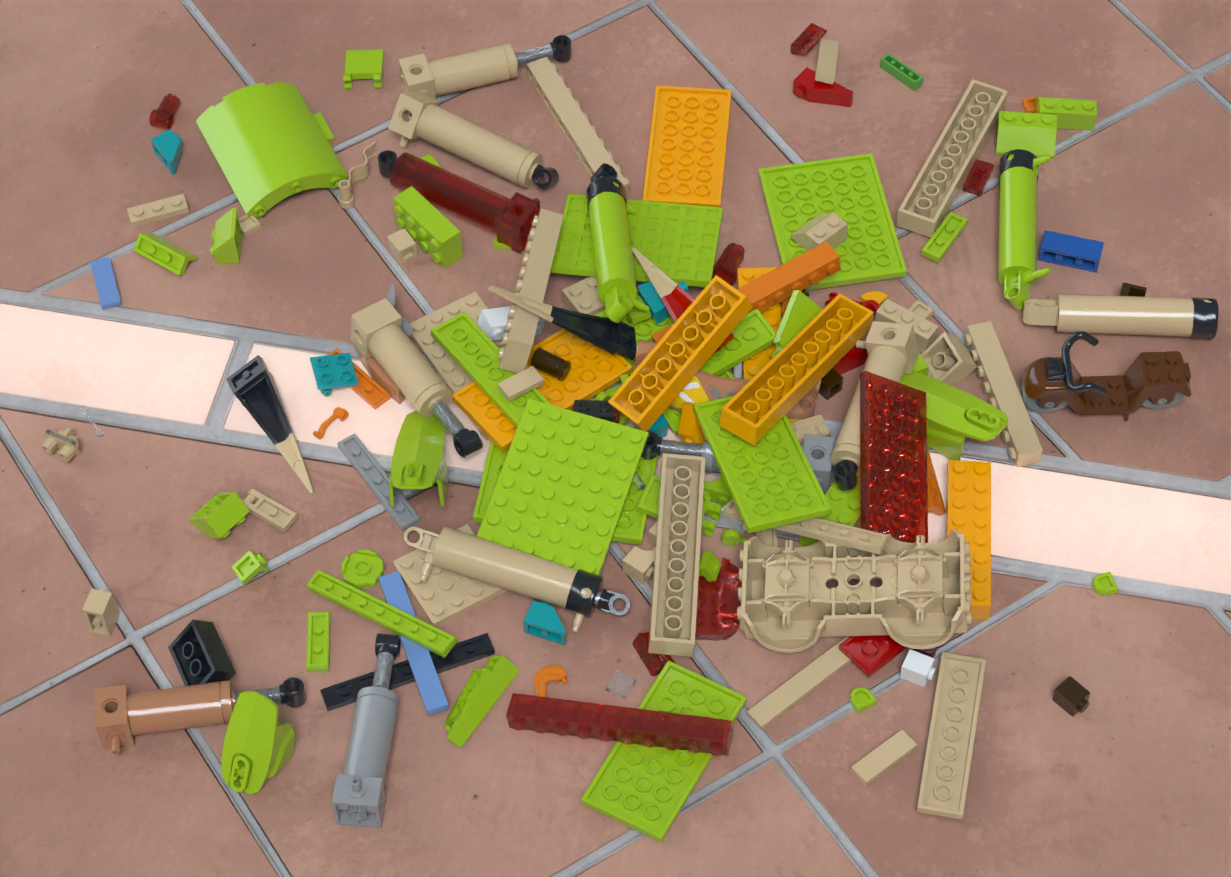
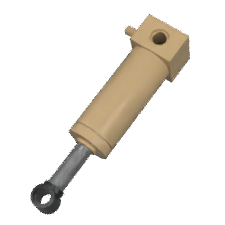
(474, 67)
(379, 334)

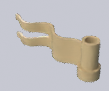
(356, 173)

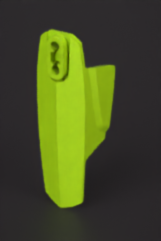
(955, 415)
(422, 451)

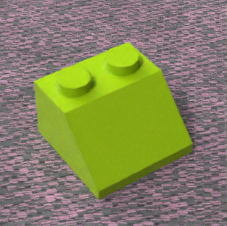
(227, 239)
(220, 515)

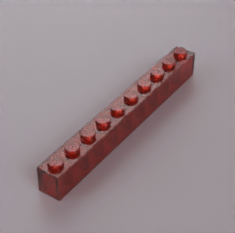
(620, 724)

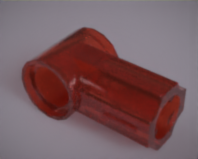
(164, 115)

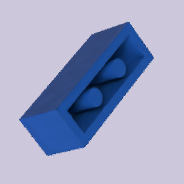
(1070, 251)

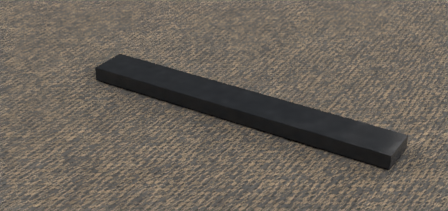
(401, 674)

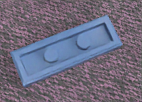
(105, 283)

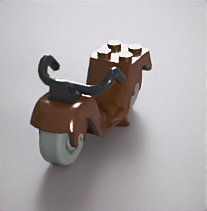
(1152, 381)

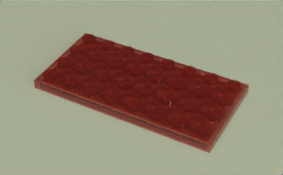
(893, 458)

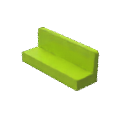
(163, 252)

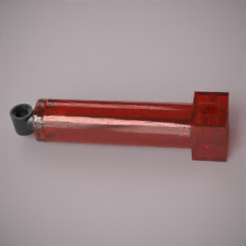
(506, 217)

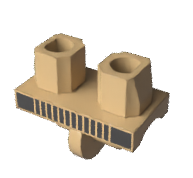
(64, 441)

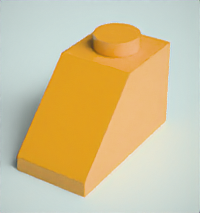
(689, 427)

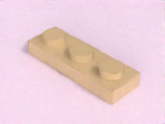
(157, 210)

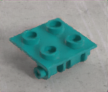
(333, 372)

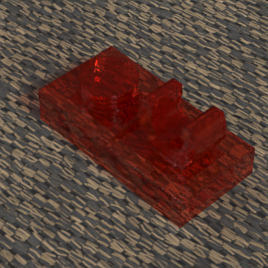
(978, 177)

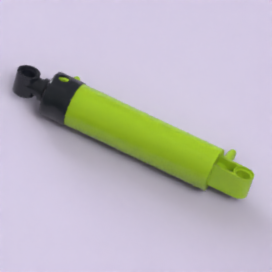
(612, 243)

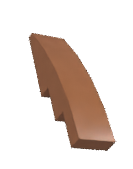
(380, 376)

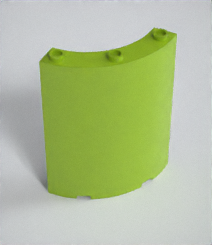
(269, 145)

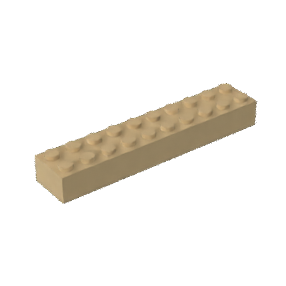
(951, 159)
(531, 285)
(677, 555)

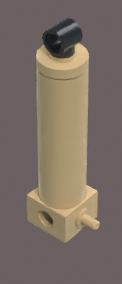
(420, 117)
(891, 353)

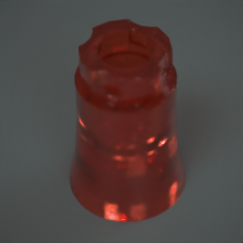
(728, 263)

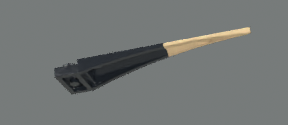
(597, 330)
(259, 395)

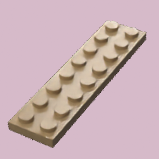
(951, 736)

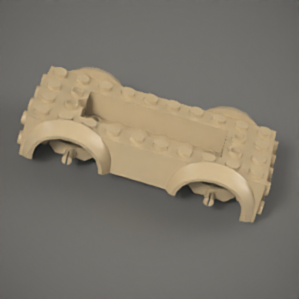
(918, 604)

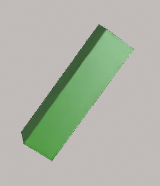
(901, 72)

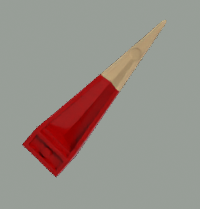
(671, 294)

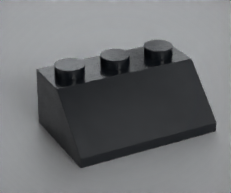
(201, 655)

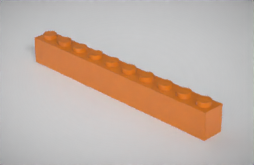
(780, 282)

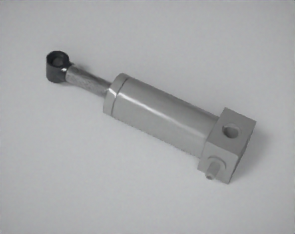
(816, 448)
(360, 790)

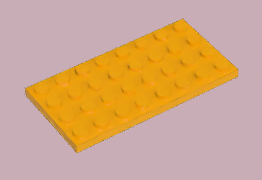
(687, 146)
(589, 374)

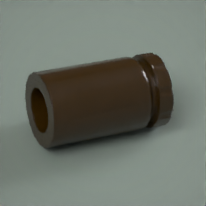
(550, 364)

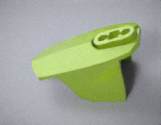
(257, 741)

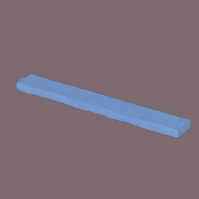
(417, 656)

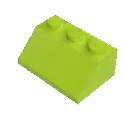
(1070, 112)
(1026, 132)

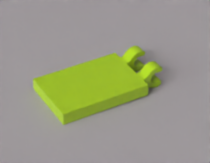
(797, 315)
(649, 506)

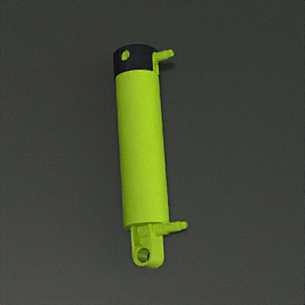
(1018, 225)

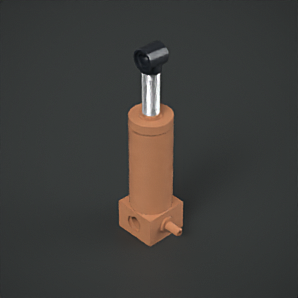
(125, 715)

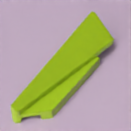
(478, 697)

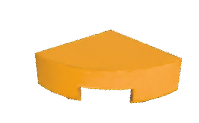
(874, 295)

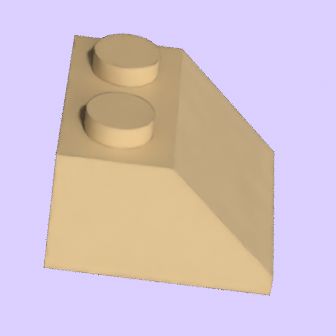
(821, 229)
(948, 359)

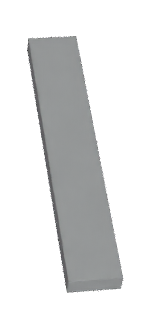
(378, 481)

